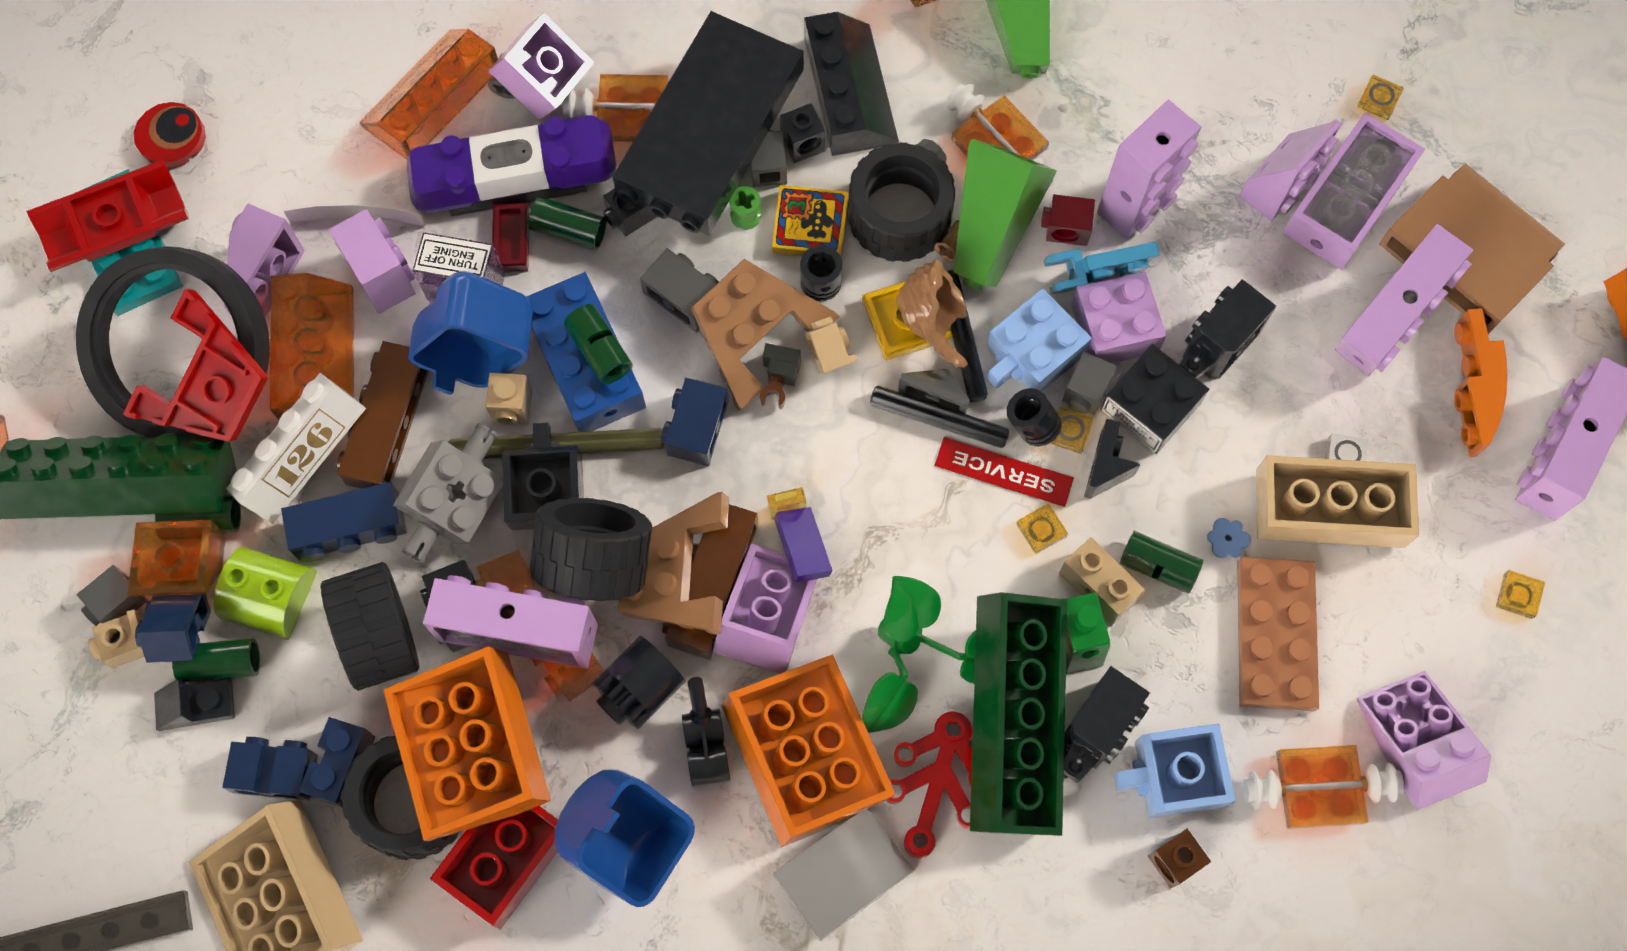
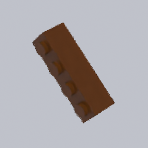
(383, 427)
(714, 573)

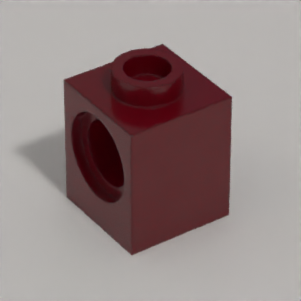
(1069, 219)

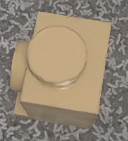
(829, 345)
(125, 648)

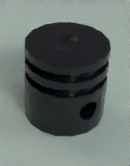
(821, 273)
(1034, 417)

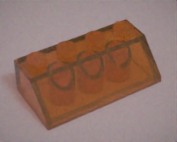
(432, 92)
(309, 336)

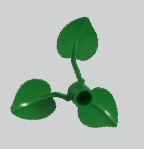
(909, 609)

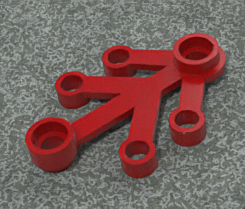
(938, 775)

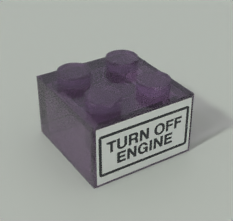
(444, 255)

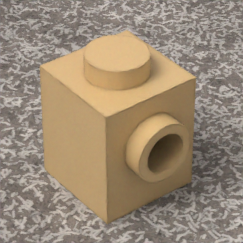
(509, 398)

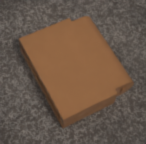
(1507, 243)

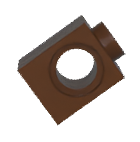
(1179, 858)

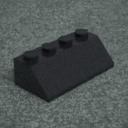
(848, 83)

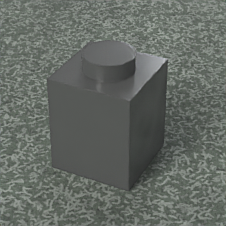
(770, 161)
(1088, 384)
(108, 597)

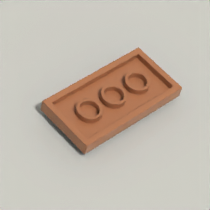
(1277, 634)

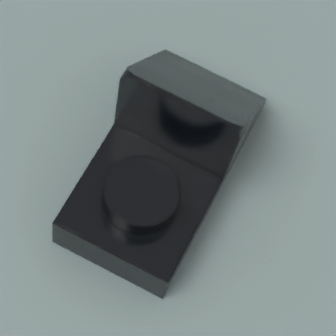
(1107, 467)
(193, 704)

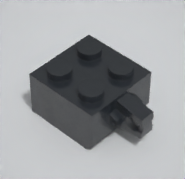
(1226, 330)
(539, 476)
(1100, 723)

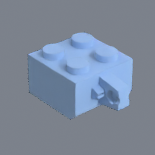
(1036, 343)
(1180, 771)

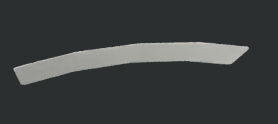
(347, 211)

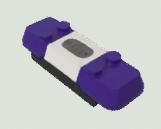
(511, 166)

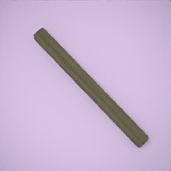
(586, 441)

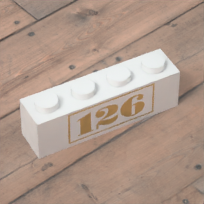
(295, 448)

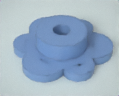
(1238, 538)

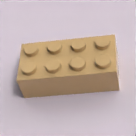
(1337, 501)

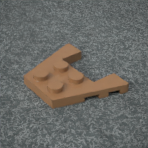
(741, 313)
(669, 570)

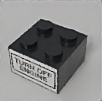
(1154, 398)

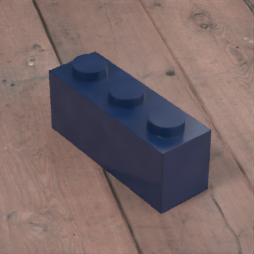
(343, 522)

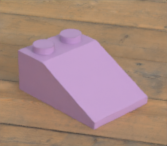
(262, 247)
(764, 612)

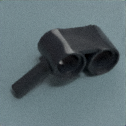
(704, 739)

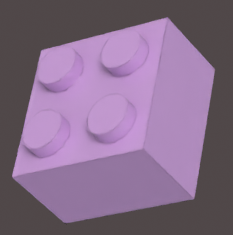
(541, 66)
(374, 260)
(1119, 317)

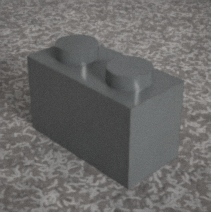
(676, 285)

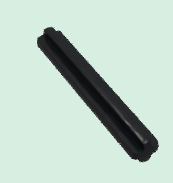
(966, 346)
(939, 416)

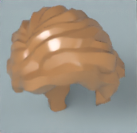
(930, 306)

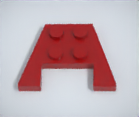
(217, 385)

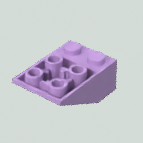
(1290, 169)
(1425, 739)

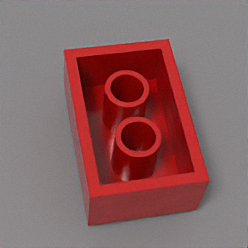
(498, 863)

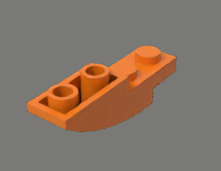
(1484, 391)

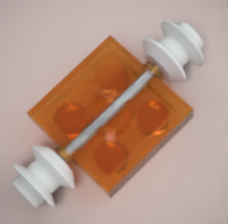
(622, 102)
(997, 124)
(1322, 786)

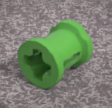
(744, 198)

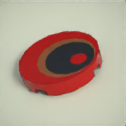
(169, 134)

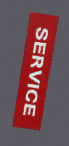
(1004, 471)

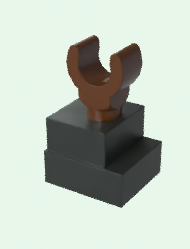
(783, 367)

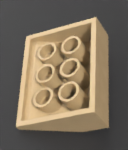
(274, 886)

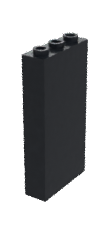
(708, 123)

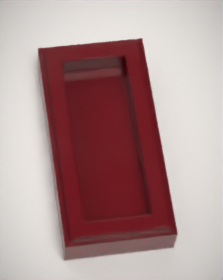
(511, 235)

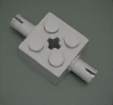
(427, 498)

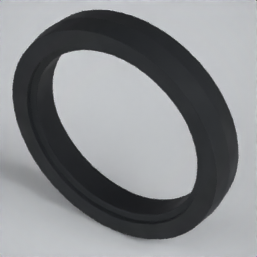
(109, 287)

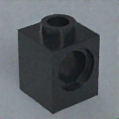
(802, 133)
(625, 220)

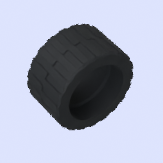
(904, 165)
(590, 549)
(369, 626)
(358, 805)

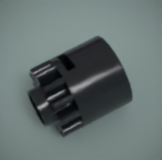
(637, 683)

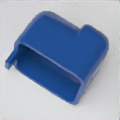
(471, 332)
(623, 835)

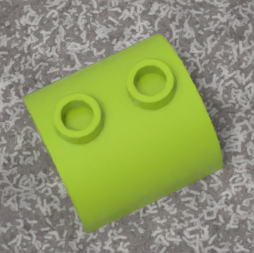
(262, 591)

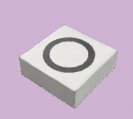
(1346, 447)

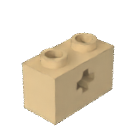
(1095, 571)

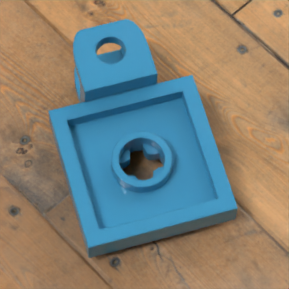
(1099, 266)

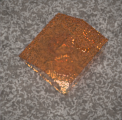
(175, 558)

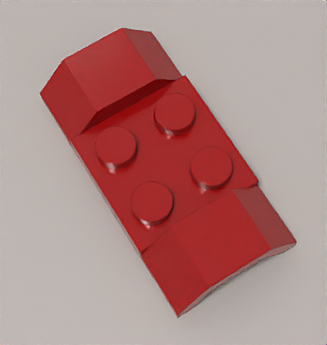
(108, 216)

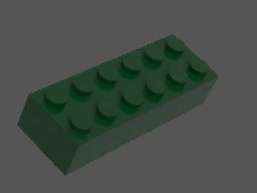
(114, 476)
(1019, 715)

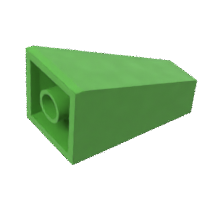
(1024, 34)
(996, 209)

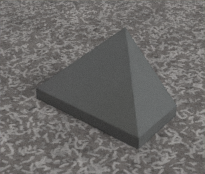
(935, 387)

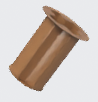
(947, 246)

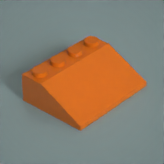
(466, 744)
(806, 749)

